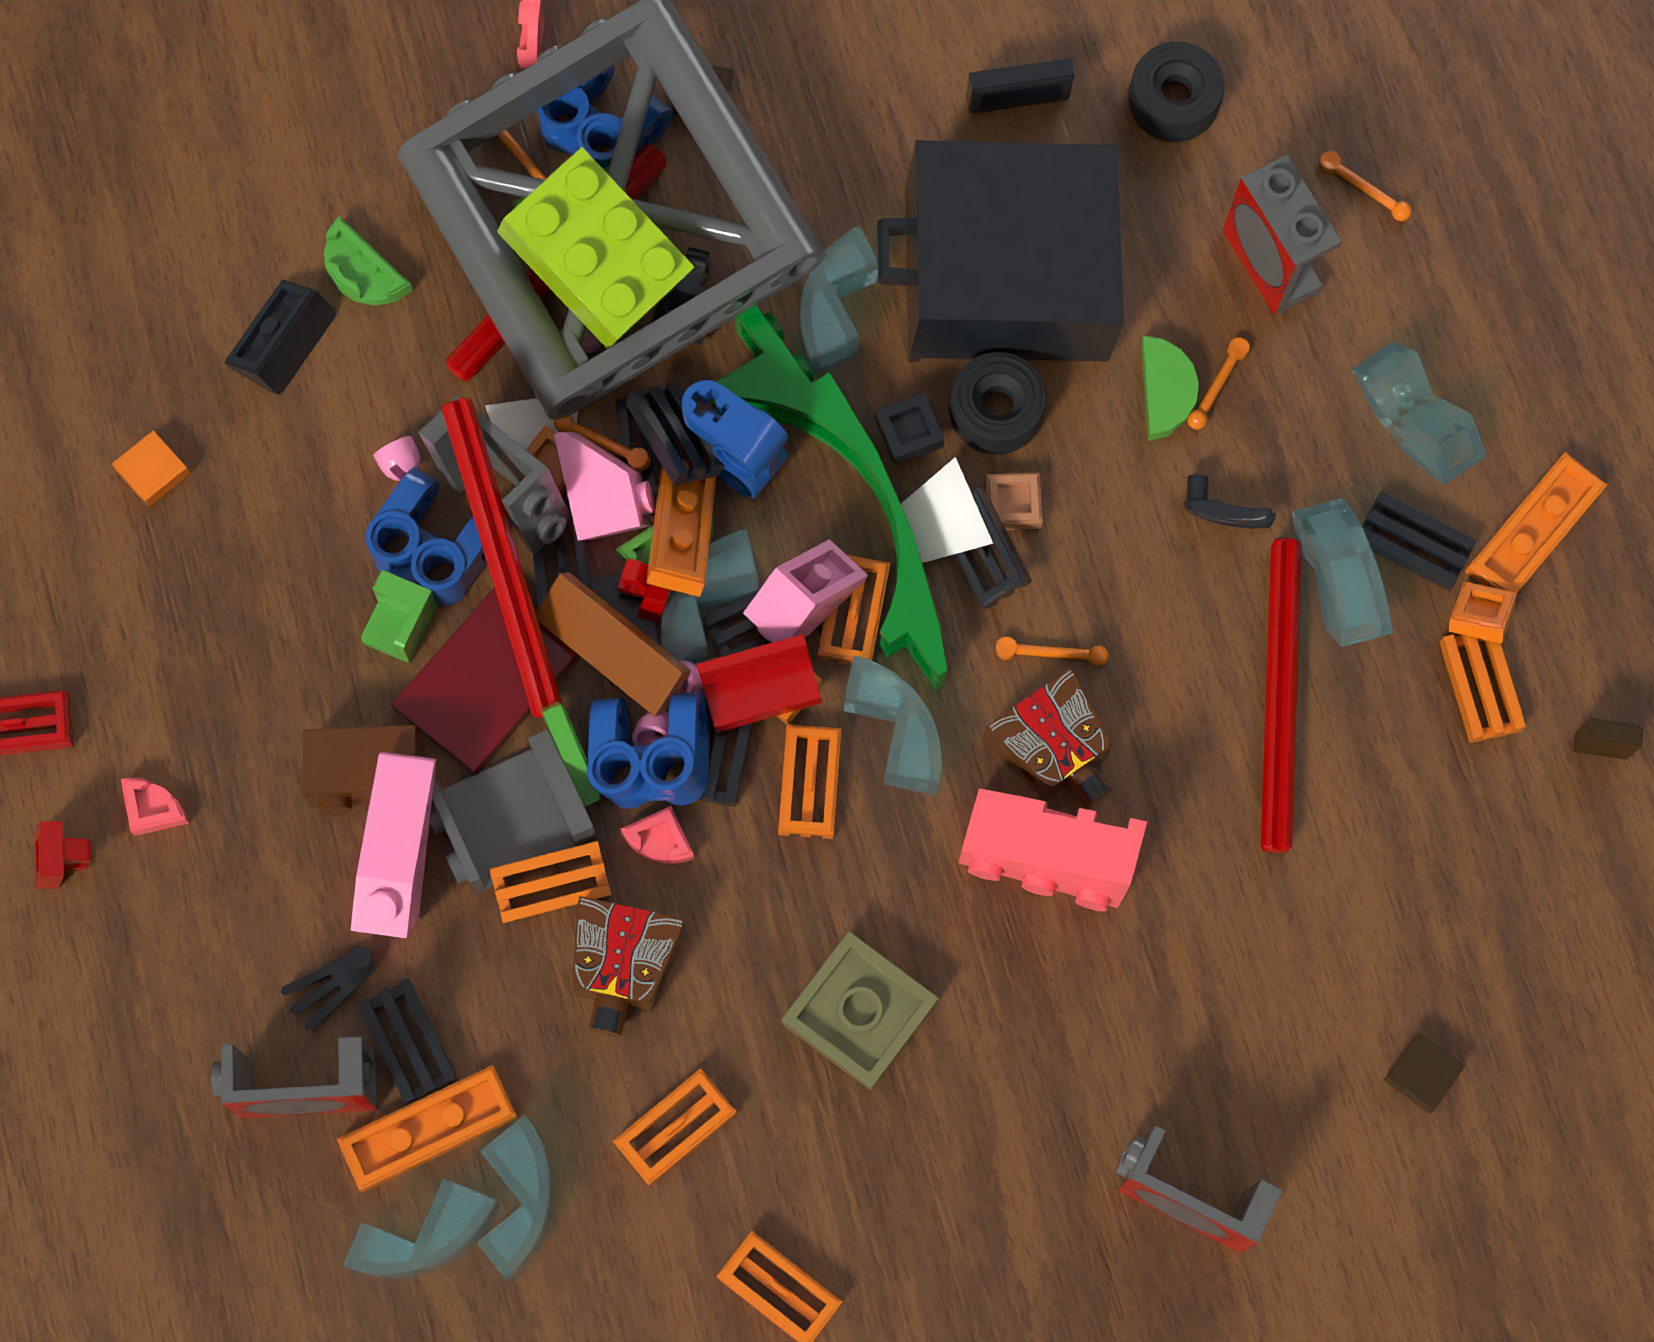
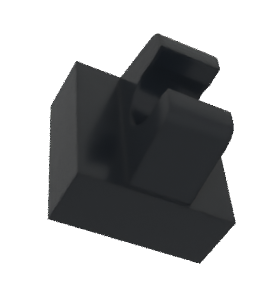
(909, 428)

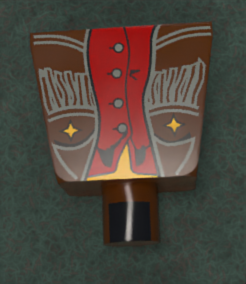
(1054, 741)
(622, 959)

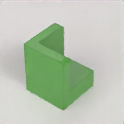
(399, 616)

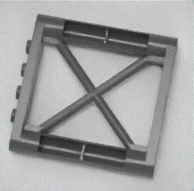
(662, 50)

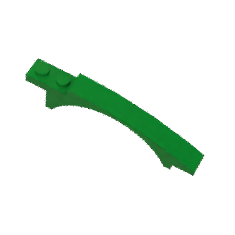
(784, 391)

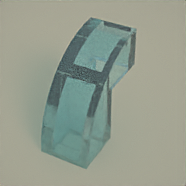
(825, 327)
(1425, 427)
(1346, 572)
(729, 577)
(915, 745)
(526, 1170)
(450, 1229)

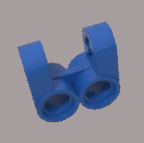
(590, 126)
(740, 434)
(401, 518)
(612, 749)

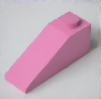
(394, 846)

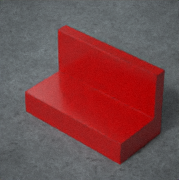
(759, 683)

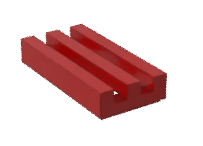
(61, 720)

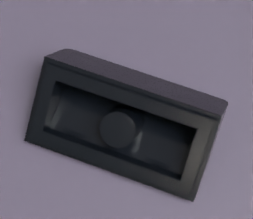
(281, 336)

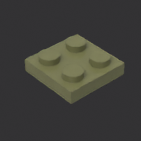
(859, 1010)

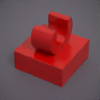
(634, 584)

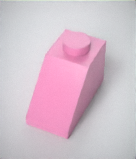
(602, 489)
(804, 592)

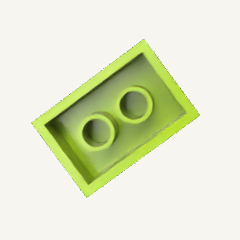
(594, 248)

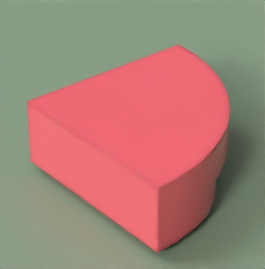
(532, 32)
(151, 806)
(659, 838)

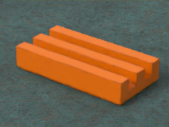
(845, 653)
(1502, 679)
(806, 826)
(504, 893)
(638, 1158)
(740, 1259)

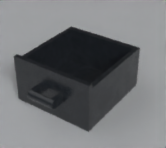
(1009, 250)

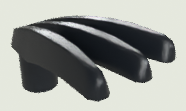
(1222, 513)
(346, 973)

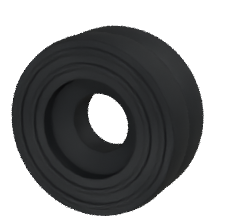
(1182, 64)
(1003, 374)

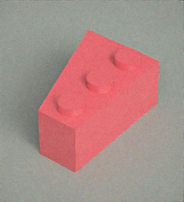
(1051, 849)

